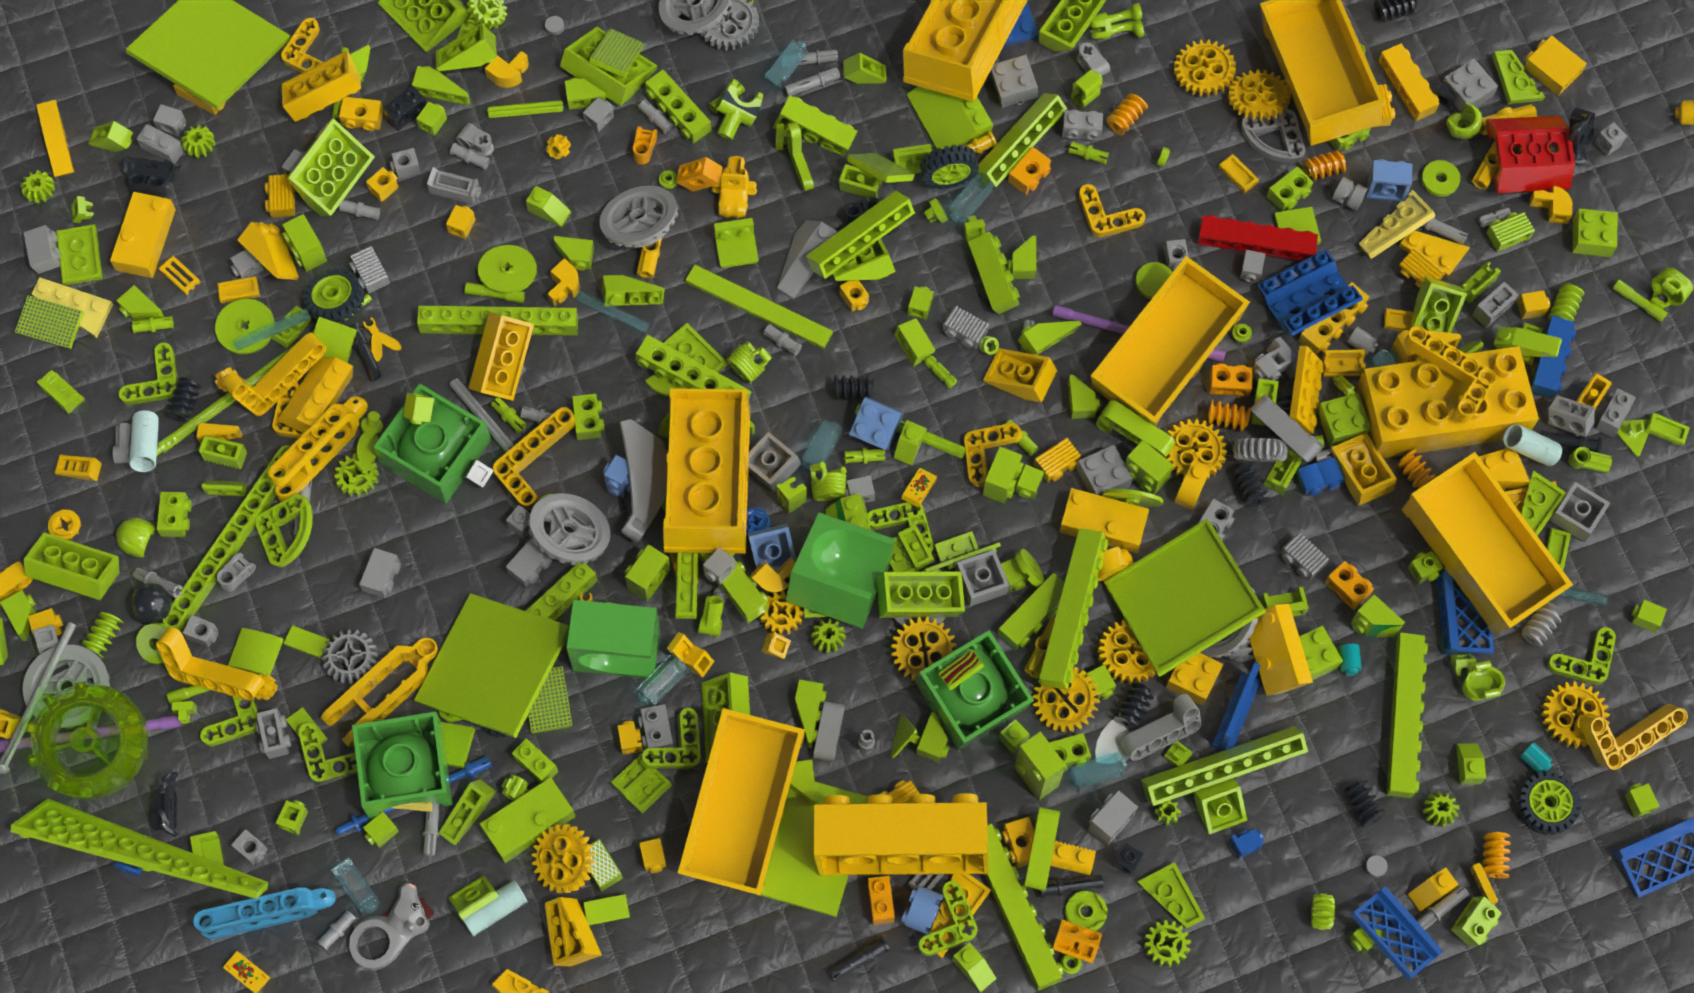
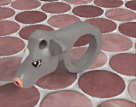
(402, 924)

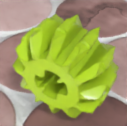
(198, 141)
(37, 187)
(836, 636)
(1438, 801)
(1322, 911)

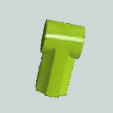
(1591, 460)
(711, 619)

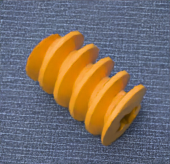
(1126, 113)
(1323, 164)
(1228, 415)
(1415, 469)
(1494, 854)

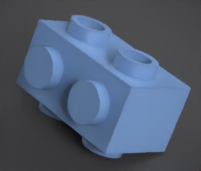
(617, 477)

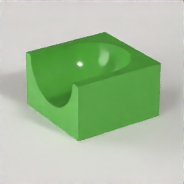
(435, 452)
(839, 570)
(613, 639)
(981, 700)
(401, 762)

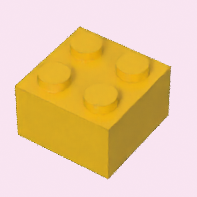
(1195, 677)

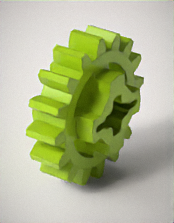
(487, 11)
(357, 484)
(1170, 951)

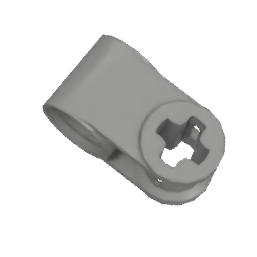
(1092, 59)
(476, 139)
(238, 569)

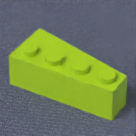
(817, 126)

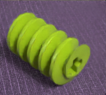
(1567, 302)
(101, 633)

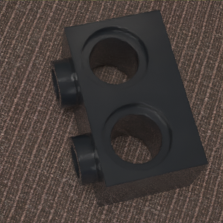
(404, 108)

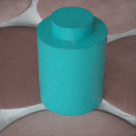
(1351, 659)
(1537, 758)

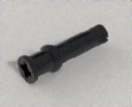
(361, 344)
(1574, 441)
(1060, 886)
(868, 953)

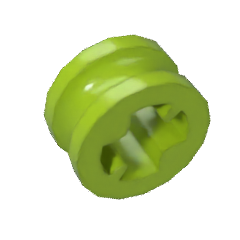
(983, 345)

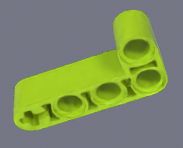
(1134, 427)
(1042, 848)

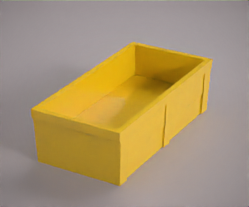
(959, 44)
(1323, 67)
(1169, 341)
(707, 471)
(1486, 544)
(741, 801)

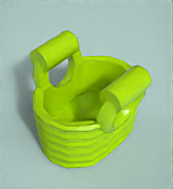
(1673, 286)
(743, 362)
(831, 484)
(1483, 682)

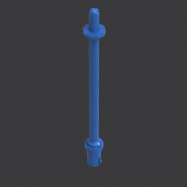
(469, 770)

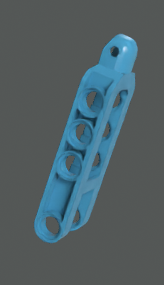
(234, 919)

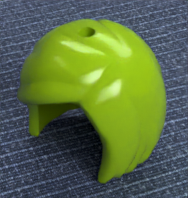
(1470, 118)
(134, 535)

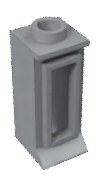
(453, 186)

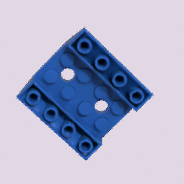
(1305, 290)

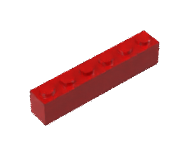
(1266, 239)

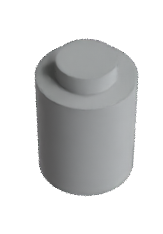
(1363, 341)

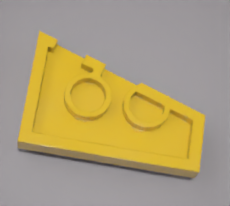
(1439, 251)

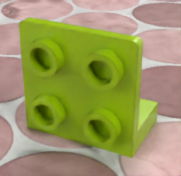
(736, 243)

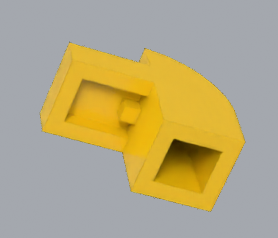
(507, 74)
(1557, 201)
(567, 282)
(1192, 485)
(1114, 561)
(771, 579)
(694, 658)

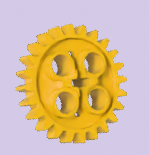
(1204, 68)
(1259, 95)
(1190, 434)
(905, 652)
(1131, 669)
(1556, 708)
(1052, 711)
(563, 858)

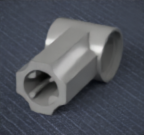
(121, 450)

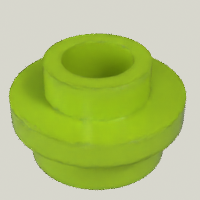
(668, 184)
(1239, 337)
(1070, 970)

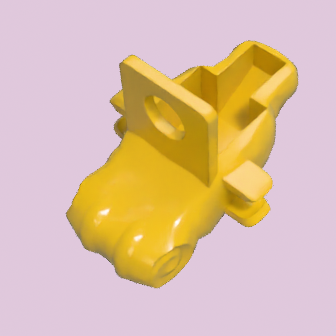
(734, 189)

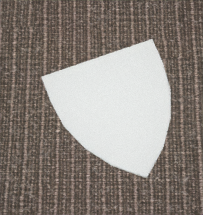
(1110, 740)

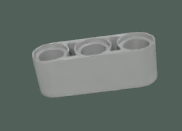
(829, 731)

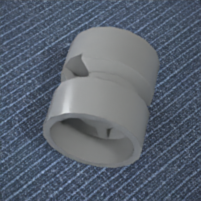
(1349, 193)

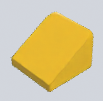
(776, 645)

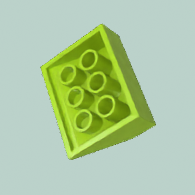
(427, 20)
(618, 89)
(949, 118)
(330, 168)

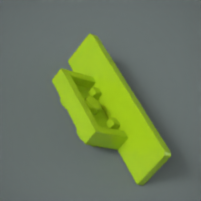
(956, 550)

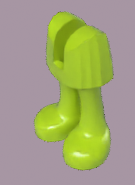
(1102, 23)

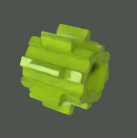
(514, 787)
(1165, 818)

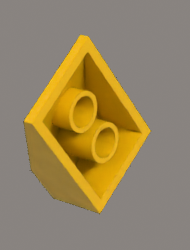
(269, 249)
(1405, 355)
(1021, 374)
(1364, 469)

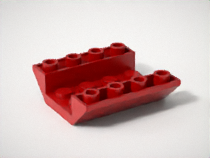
(1536, 165)

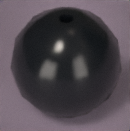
(150, 603)

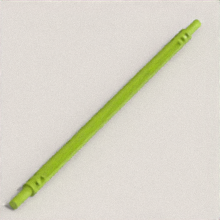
(222, 403)

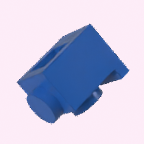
(1246, 842)

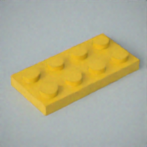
(1306, 389)

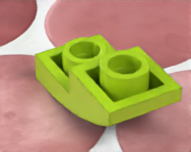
(288, 336)

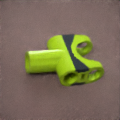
(736, 110)

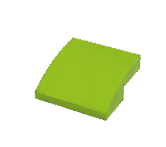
(336, 338)
(910, 551)
(255, 651)
(641, 785)

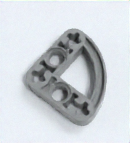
(1279, 124)

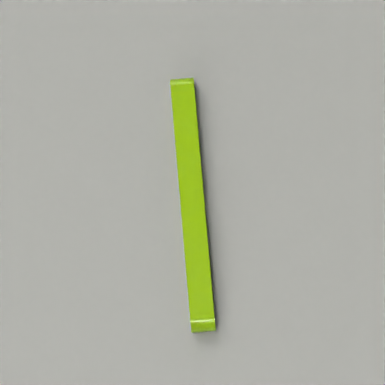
(222, 545)

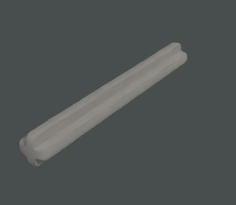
(480, 413)

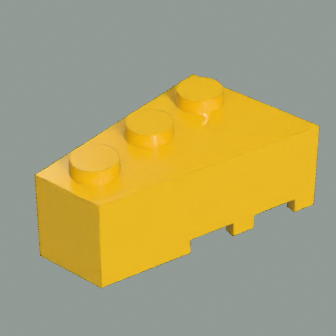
(1506, 468)
(569, 933)

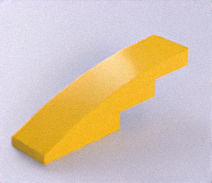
(55, 138)

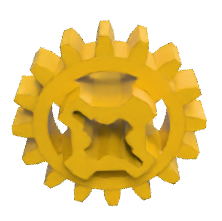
(775, 619)

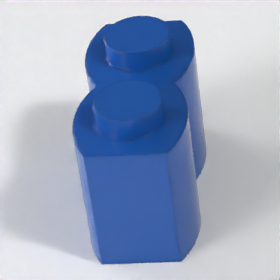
(1320, 476)

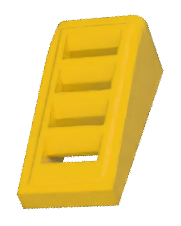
(218, 431)
(90, 471)

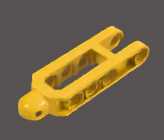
(297, 462)
(417, 655)

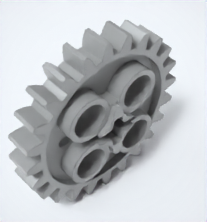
(730, 23)

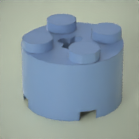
(923, 909)

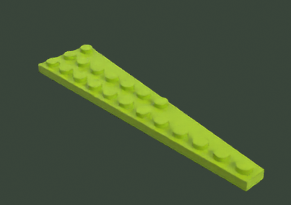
(87, 833)

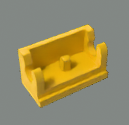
(1343, 363)

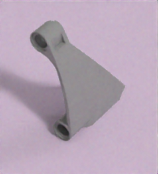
(647, 476)

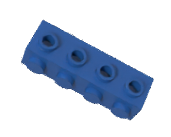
(1549, 369)

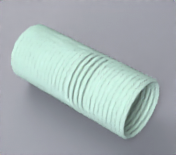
(144, 441)
(1532, 445)
(509, 900)

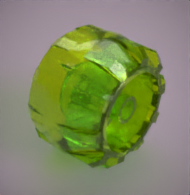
(120, 769)

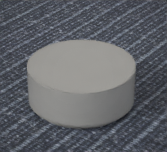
(554, 25)
(1376, 866)

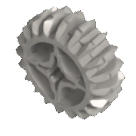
(1260, 450)
(368, 657)

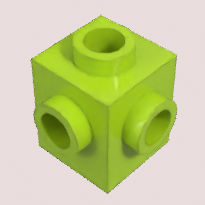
(1425, 567)

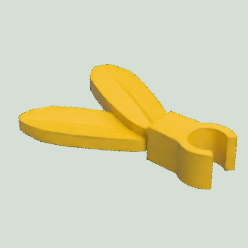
(380, 339)

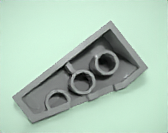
(797, 268)

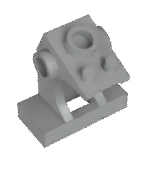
(1267, 368)

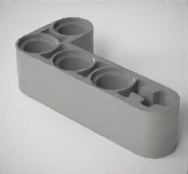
(1286, 428)
(1164, 731)

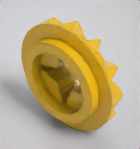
(67, 516)

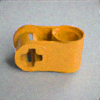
(645, 142)

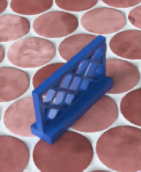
(1448, 620)
(1237, 710)
(1650, 843)
(1404, 926)

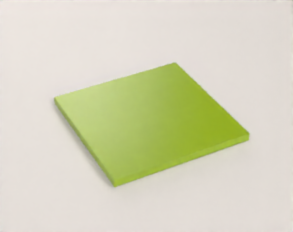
(208, 47)
(1184, 597)
(493, 665)
(792, 866)

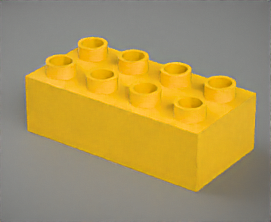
(1416, 403)
(901, 837)

